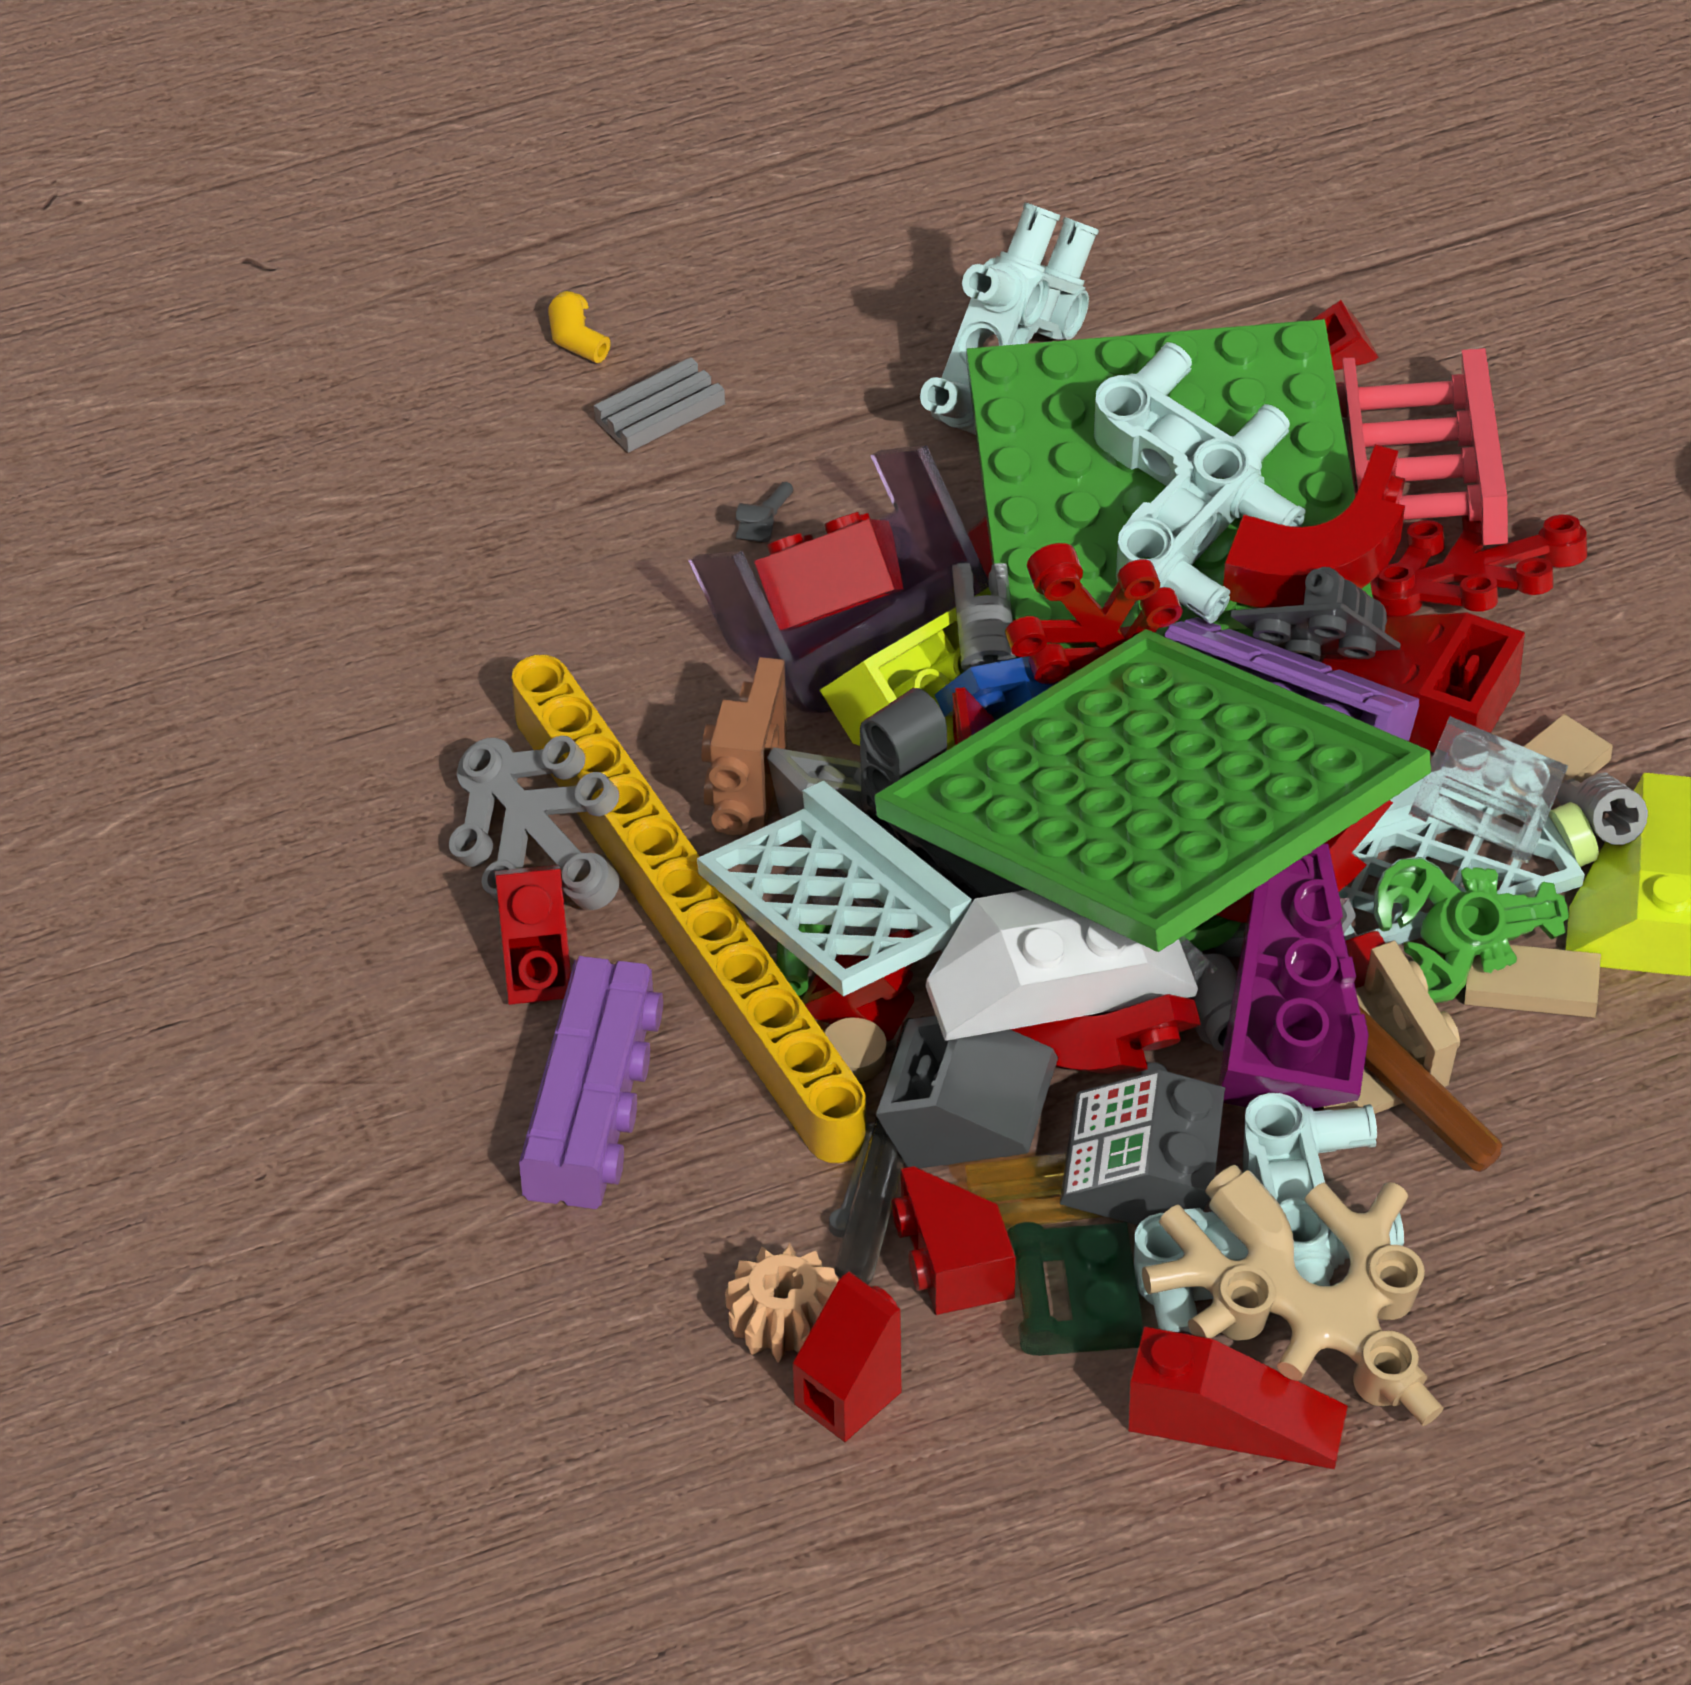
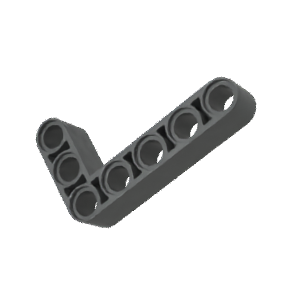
(894, 745)

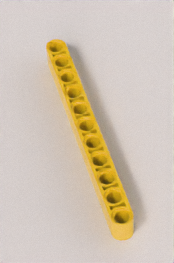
(699, 921)

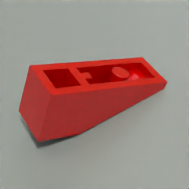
(1226, 1400)

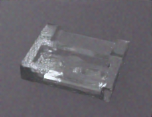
(1495, 776)

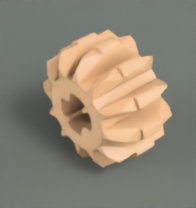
(778, 1299)

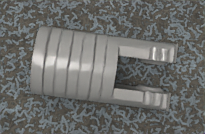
(982, 618)
(1605, 793)

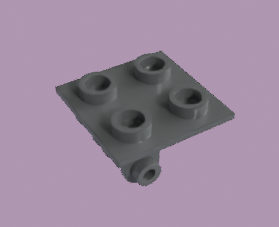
(1332, 621)

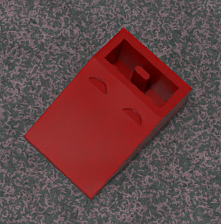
(1451, 664)

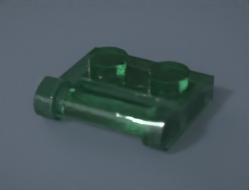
(1097, 1286)

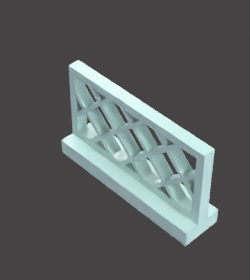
(1405, 831)
(876, 869)

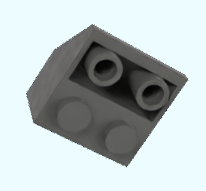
(964, 1095)

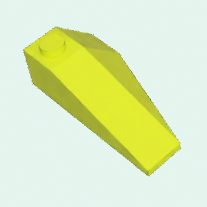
(920, 660)
(1640, 892)

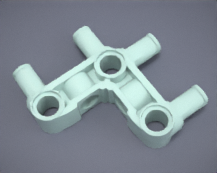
(1013, 301)
(1186, 458)
(1282, 1153)

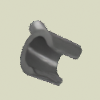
(757, 520)

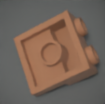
(738, 749)

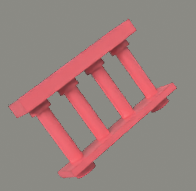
(1472, 427)

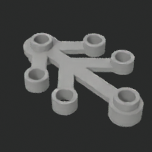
(491, 772)

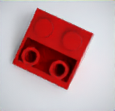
(832, 573)

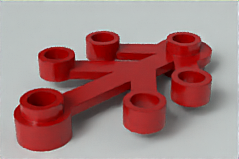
(1057, 576)
(1407, 583)

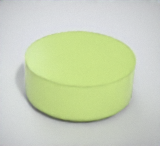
(1575, 832)

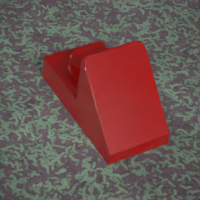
(880, 1002)

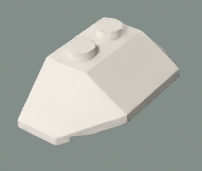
(1039, 963)

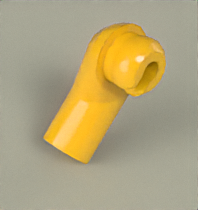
(569, 327)

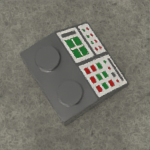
(1142, 1146)

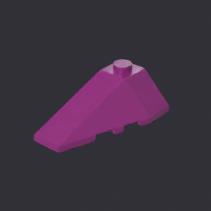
(1295, 995)

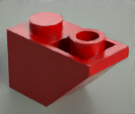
(533, 933)
(957, 1243)
(850, 1358)

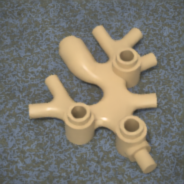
(1336, 1317)

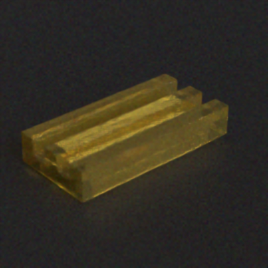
(1024, 1179)

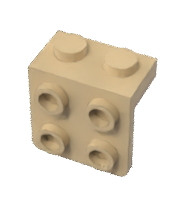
(1400, 1003)

